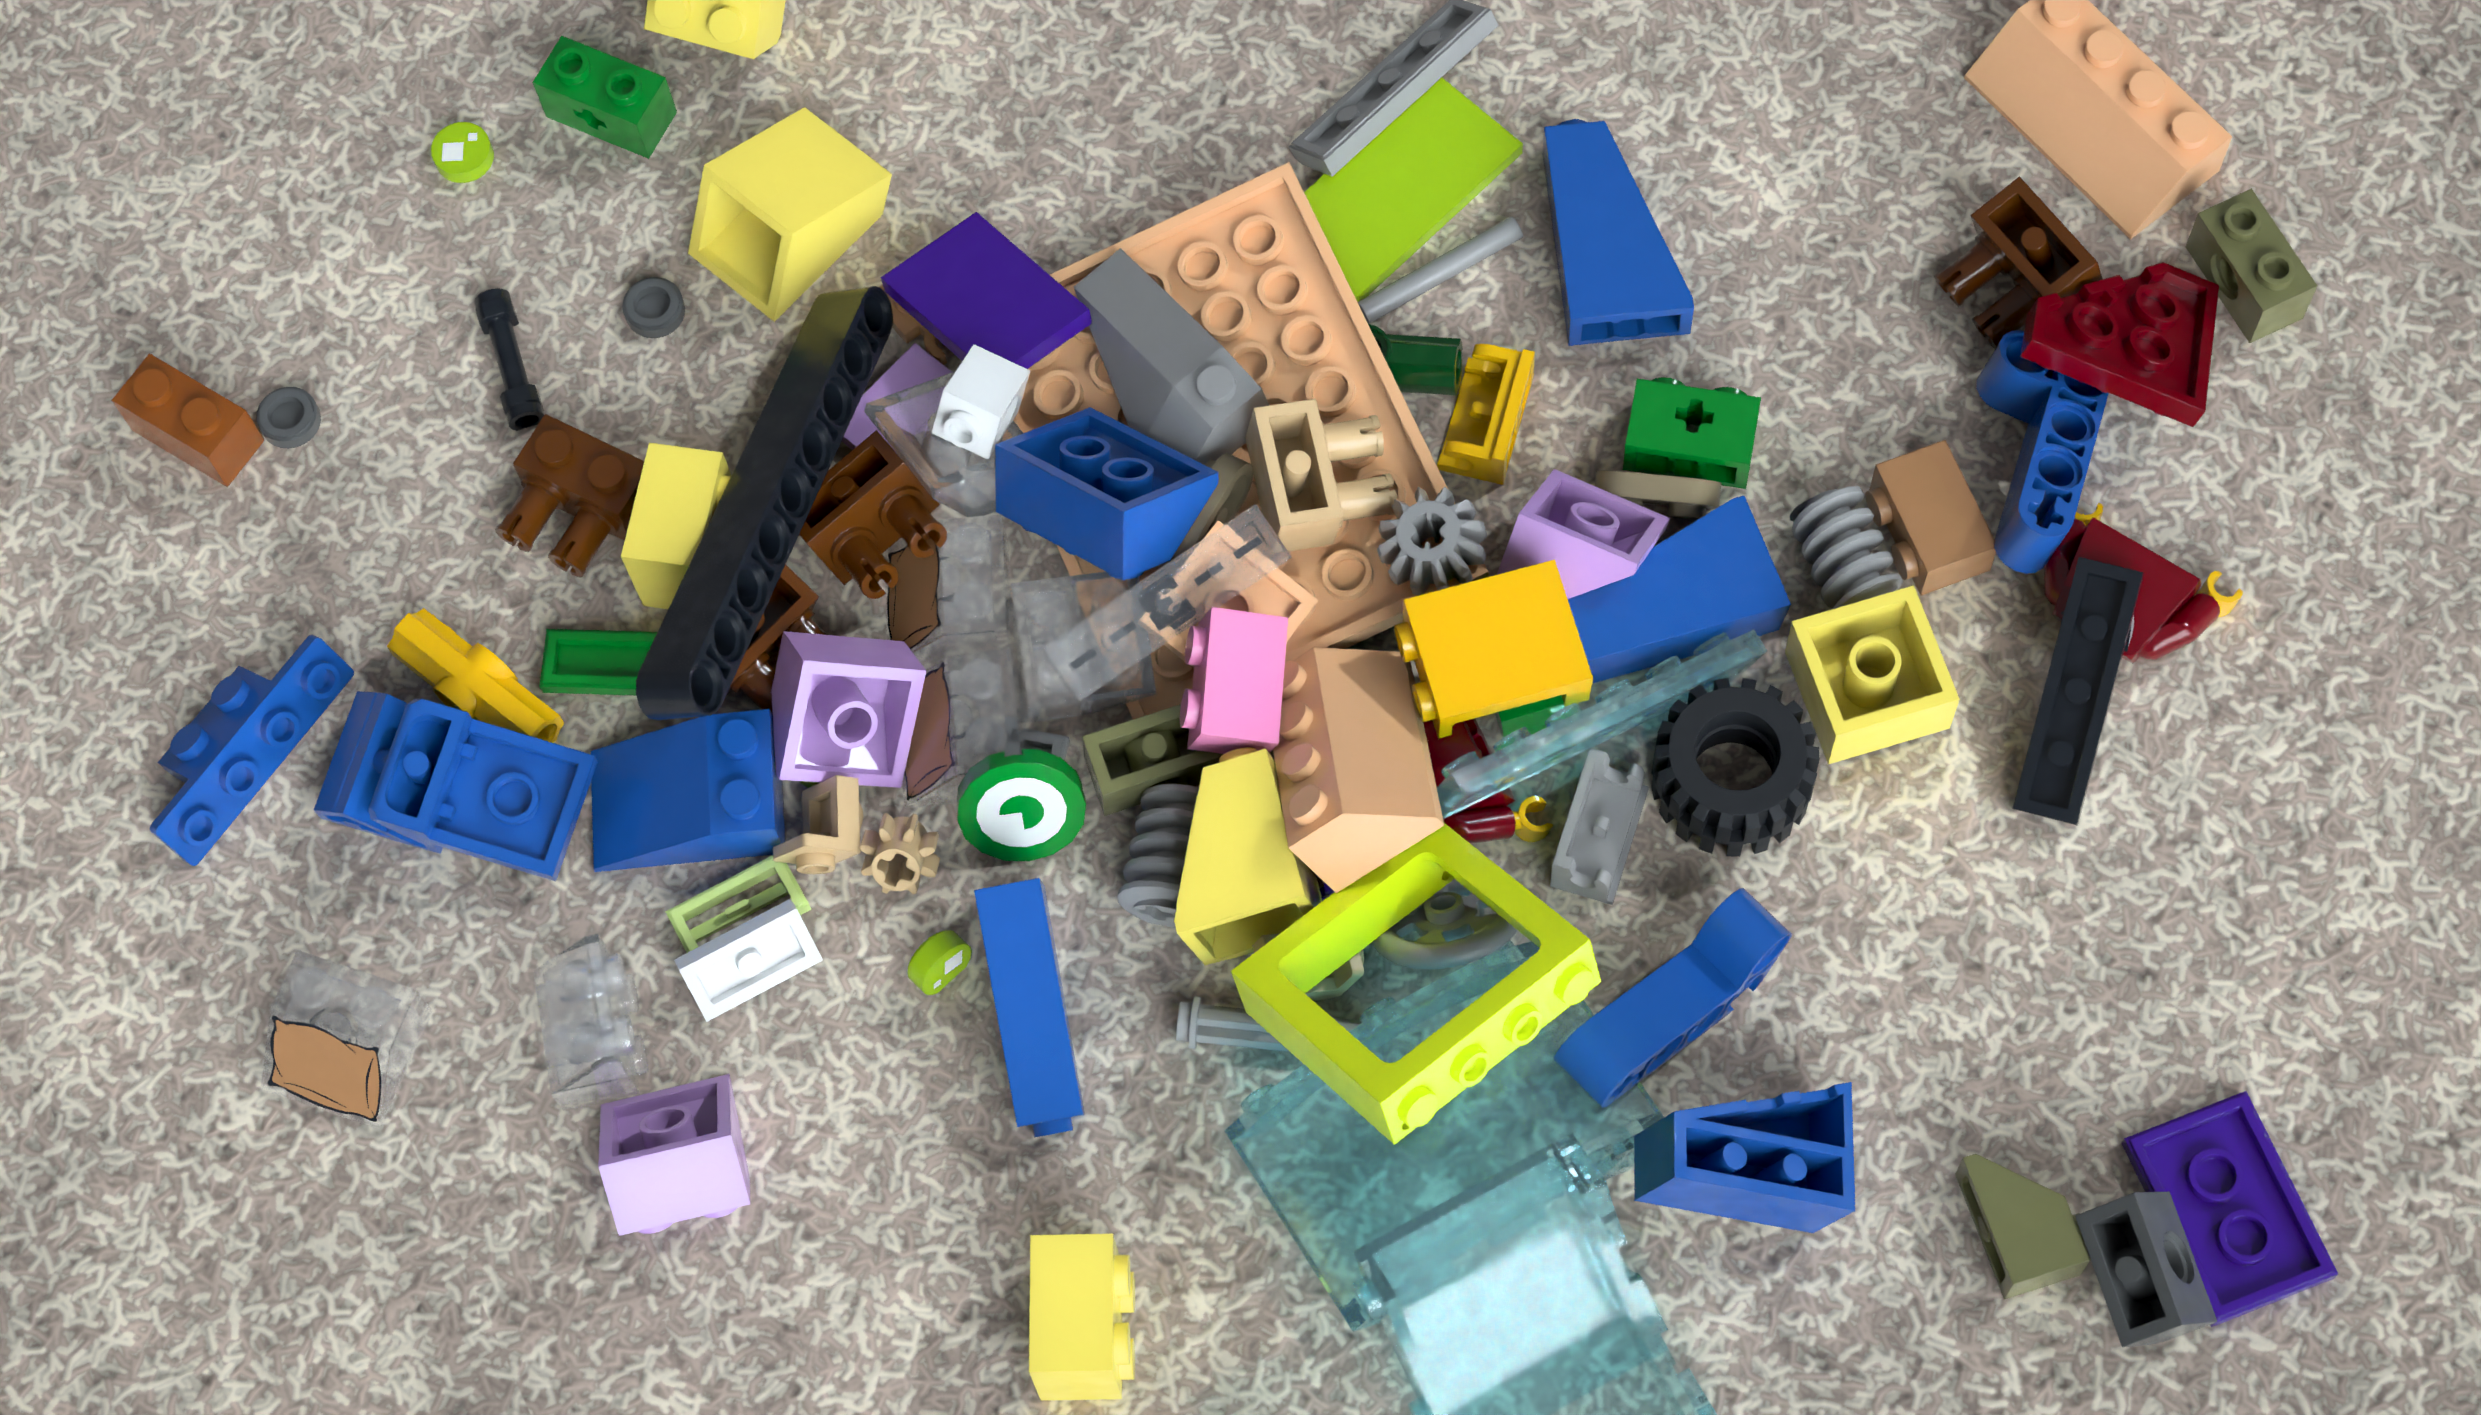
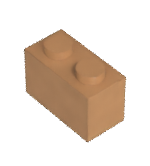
(1931, 518)

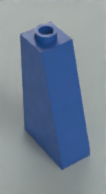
(1608, 249)
(1683, 594)
(1030, 1005)

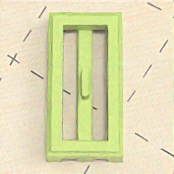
(728, 888)

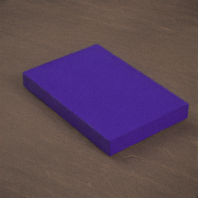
(986, 294)
(2233, 1205)

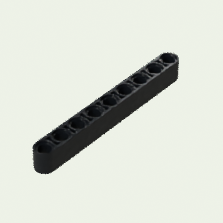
(764, 506)

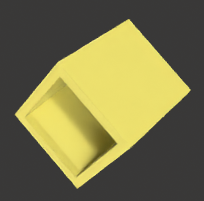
(784, 209)
(1238, 862)

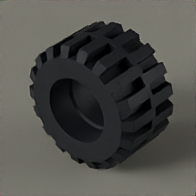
(1726, 814)

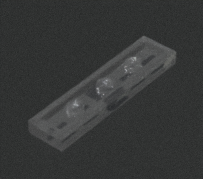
(1166, 603)

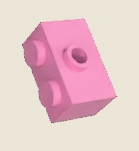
(1234, 681)

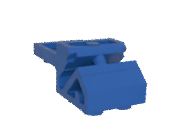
(455, 784)

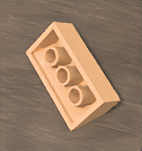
(2099, 110)
(1353, 762)

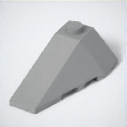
(1165, 365)

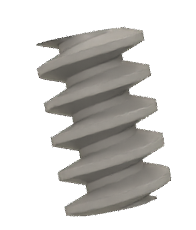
(1840, 549)
(1158, 853)

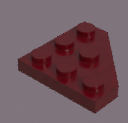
(2132, 338)

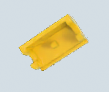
(1488, 413)

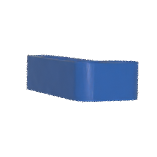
(2054, 453)
(1675, 1001)

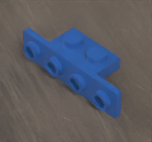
(241, 743)

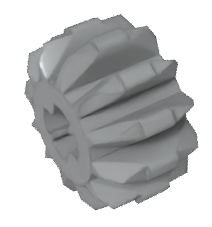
(1425, 520)

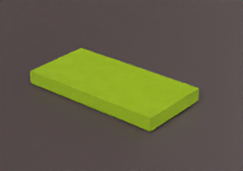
(1409, 184)

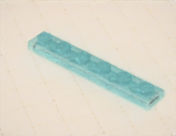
(1575, 731)

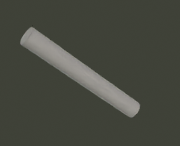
(1440, 269)

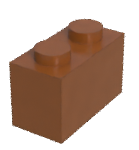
(188, 420)

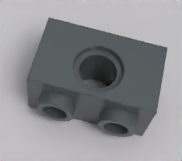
(2145, 1268)

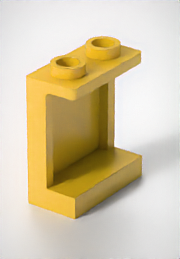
(1493, 646)

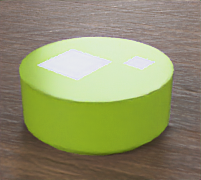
(462, 152)
(938, 961)

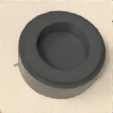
(653, 307)
(288, 417)

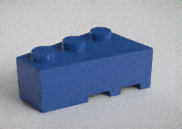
(1755, 1160)

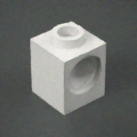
(980, 401)

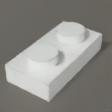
(748, 960)

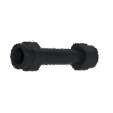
(520, 399)

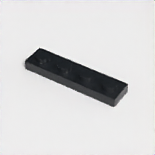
(2078, 691)

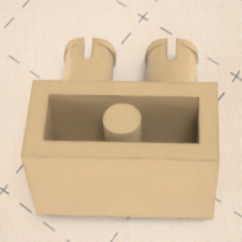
(1295, 473)

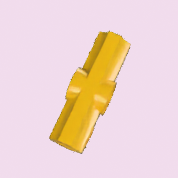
(470, 677)

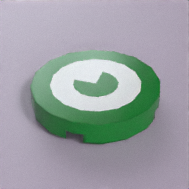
(1021, 805)

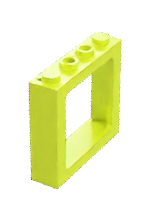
(1462, 1051)

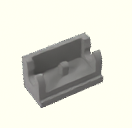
(1599, 829)

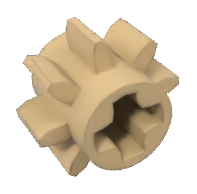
(899, 853)

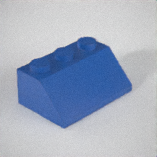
(1101, 491)

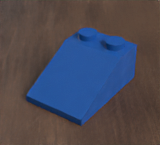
(688, 794)

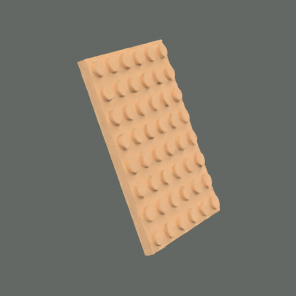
(1278, 301)

